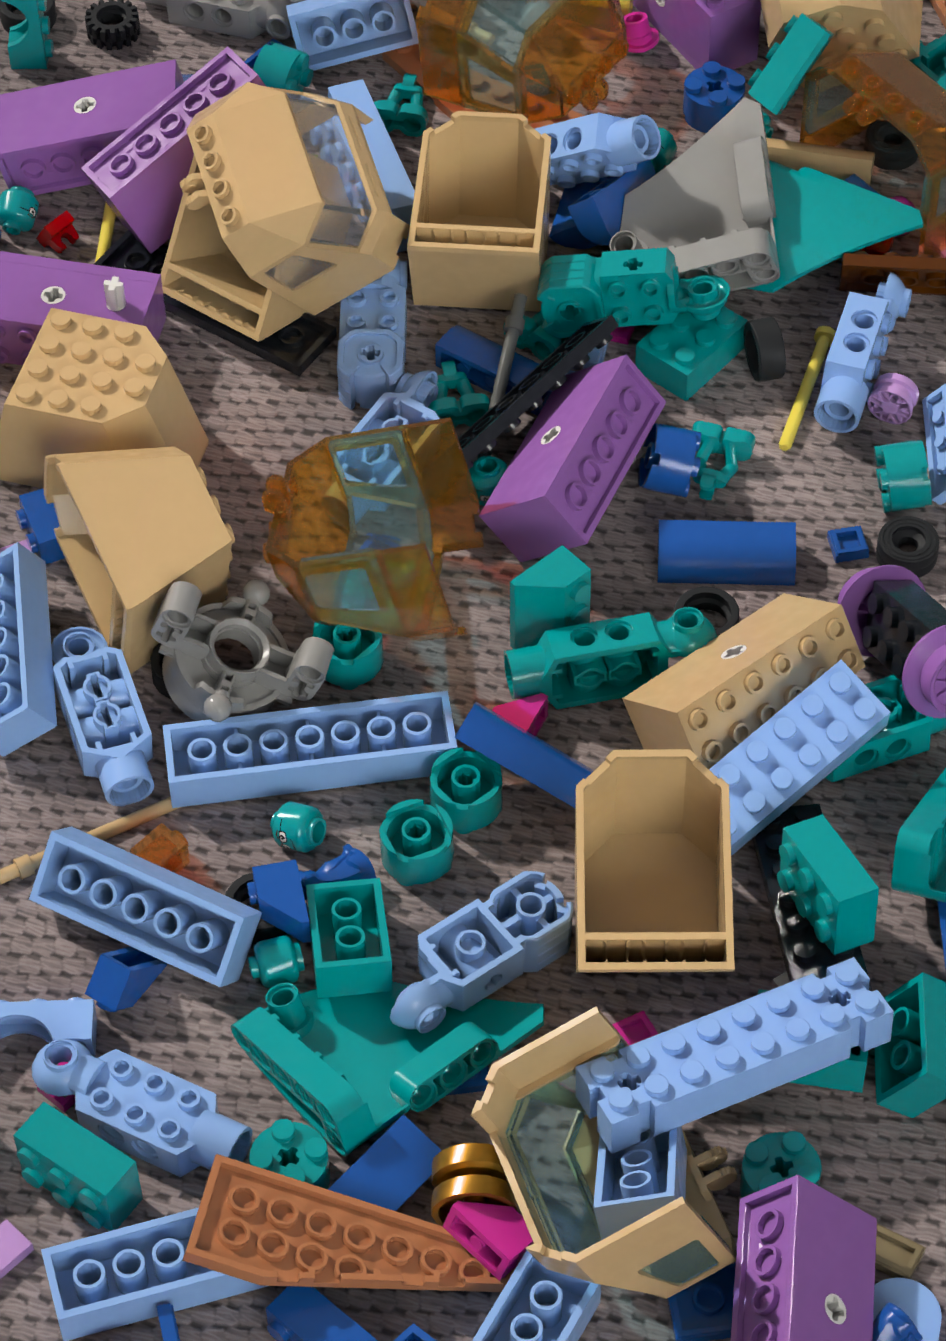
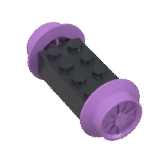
(901, 629)

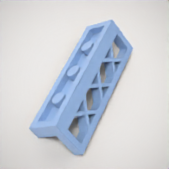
(935, 432)

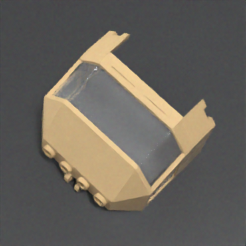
(294, 193)

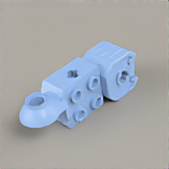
(373, 339)
(485, 949)

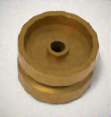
(468, 1175)

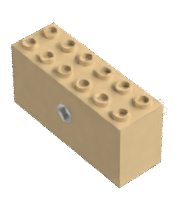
(742, 677)

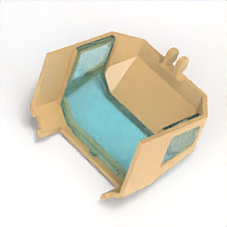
(552, 1164)

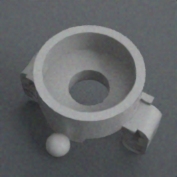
(209, 688)

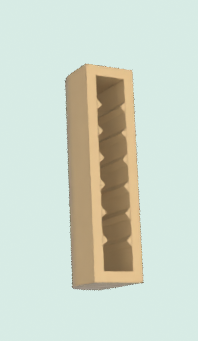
(826, 159)

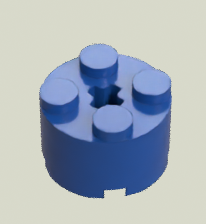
(711, 94)
(669, 460)

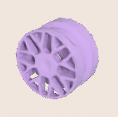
(893, 398)

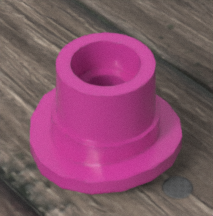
(639, 33)

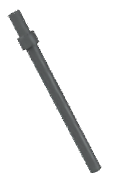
(513, 328)

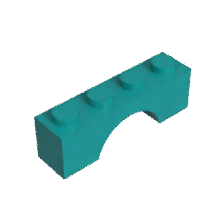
(28, 40)

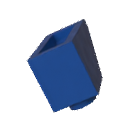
(281, 898)
(122, 978)

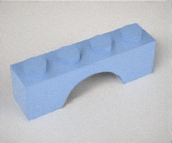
(51, 1020)

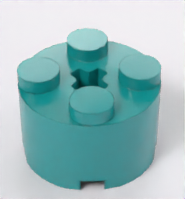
(283, 67)
(903, 475)
(355, 655)
(467, 788)
(416, 842)
(292, 1152)
(777, 1158)

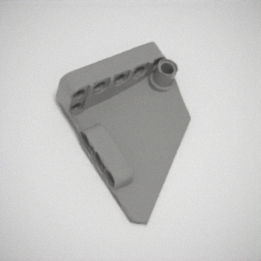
(711, 205)

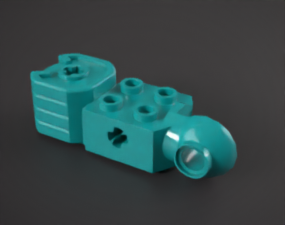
(629, 285)

